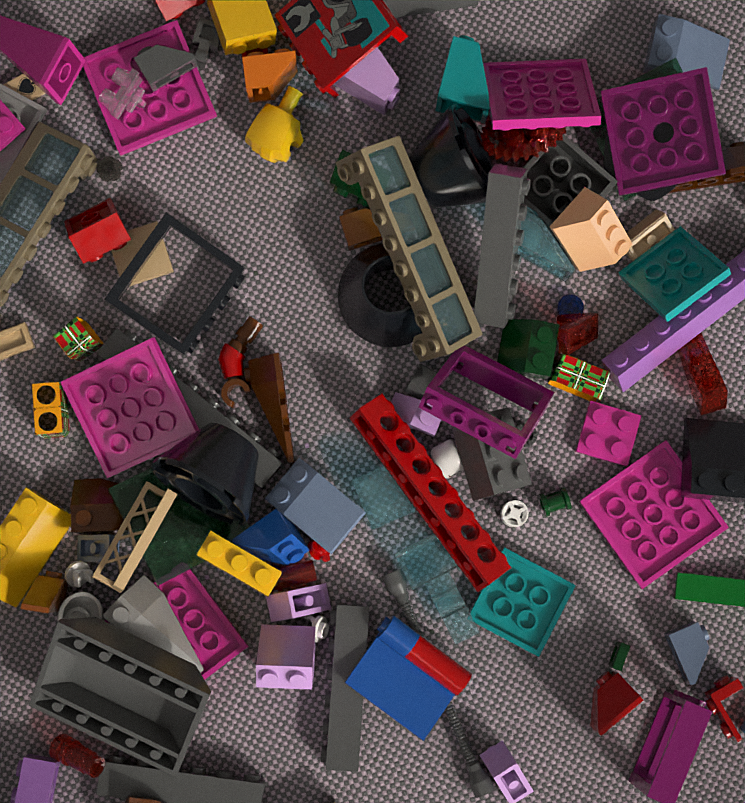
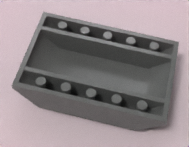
(121, 691)

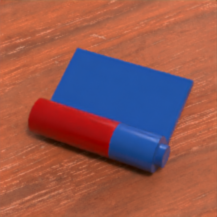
(407, 677)

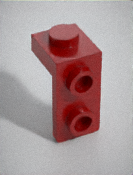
(724, 688)

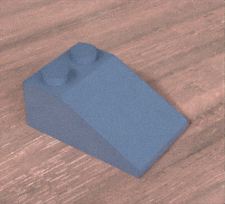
(688, 43)
(315, 505)

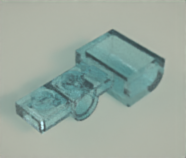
(430, 564)

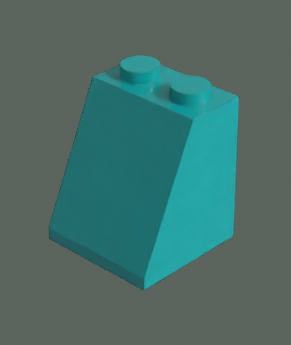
(464, 80)

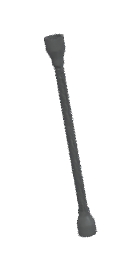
(479, 780)

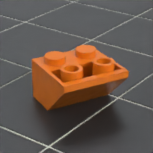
(268, 73)

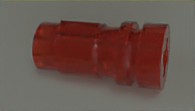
(295, 575)
(73, 753)

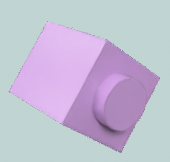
(415, 417)
(298, 602)
(506, 772)

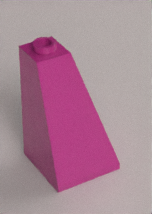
(42, 56)

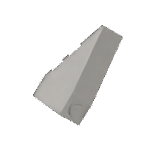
(147, 614)

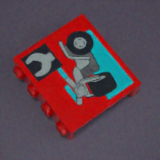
(336, 34)

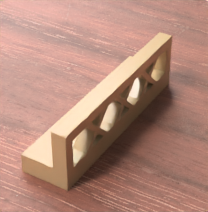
(143, 542)

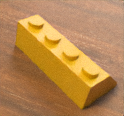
(27, 542)

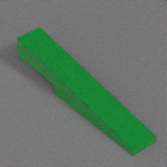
(710, 589)

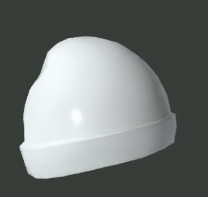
(80, 606)

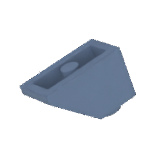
(689, 649)

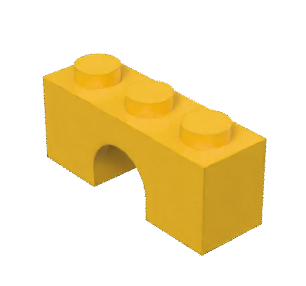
(239, 563)

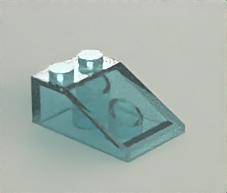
(542, 249)
(382, 497)

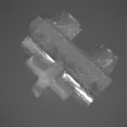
(118, 102)

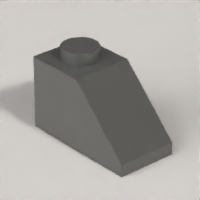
(163, 64)

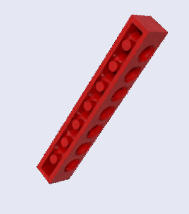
(430, 506)

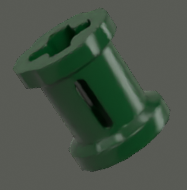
(555, 501)

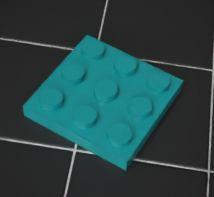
(674, 273)
(523, 603)

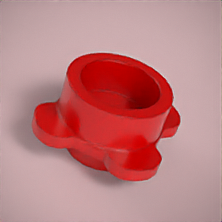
(318, 552)

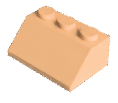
(591, 232)

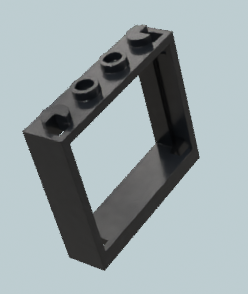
(140, 259)

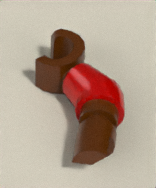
(232, 358)

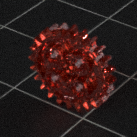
(515, 145)

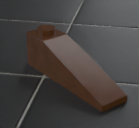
(735, 171)
(269, 387)
(93, 507)

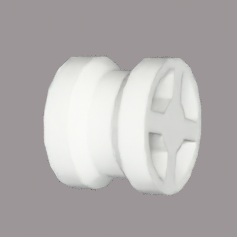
(518, 511)

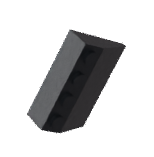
(713, 460)

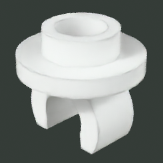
(78, 574)
(321, 625)

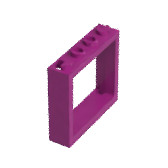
(476, 421)
(670, 746)

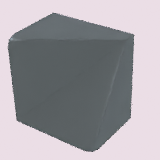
(420, 381)

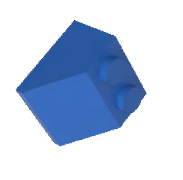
(273, 540)

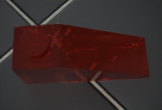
(703, 376)

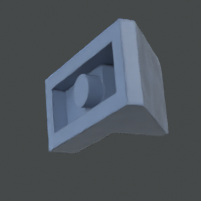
(93, 547)

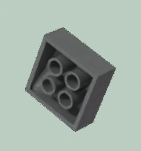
(560, 177)

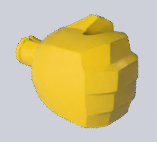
(276, 129)

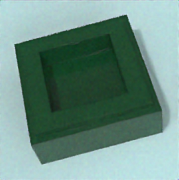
(619, 656)

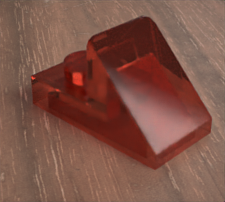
(576, 331)

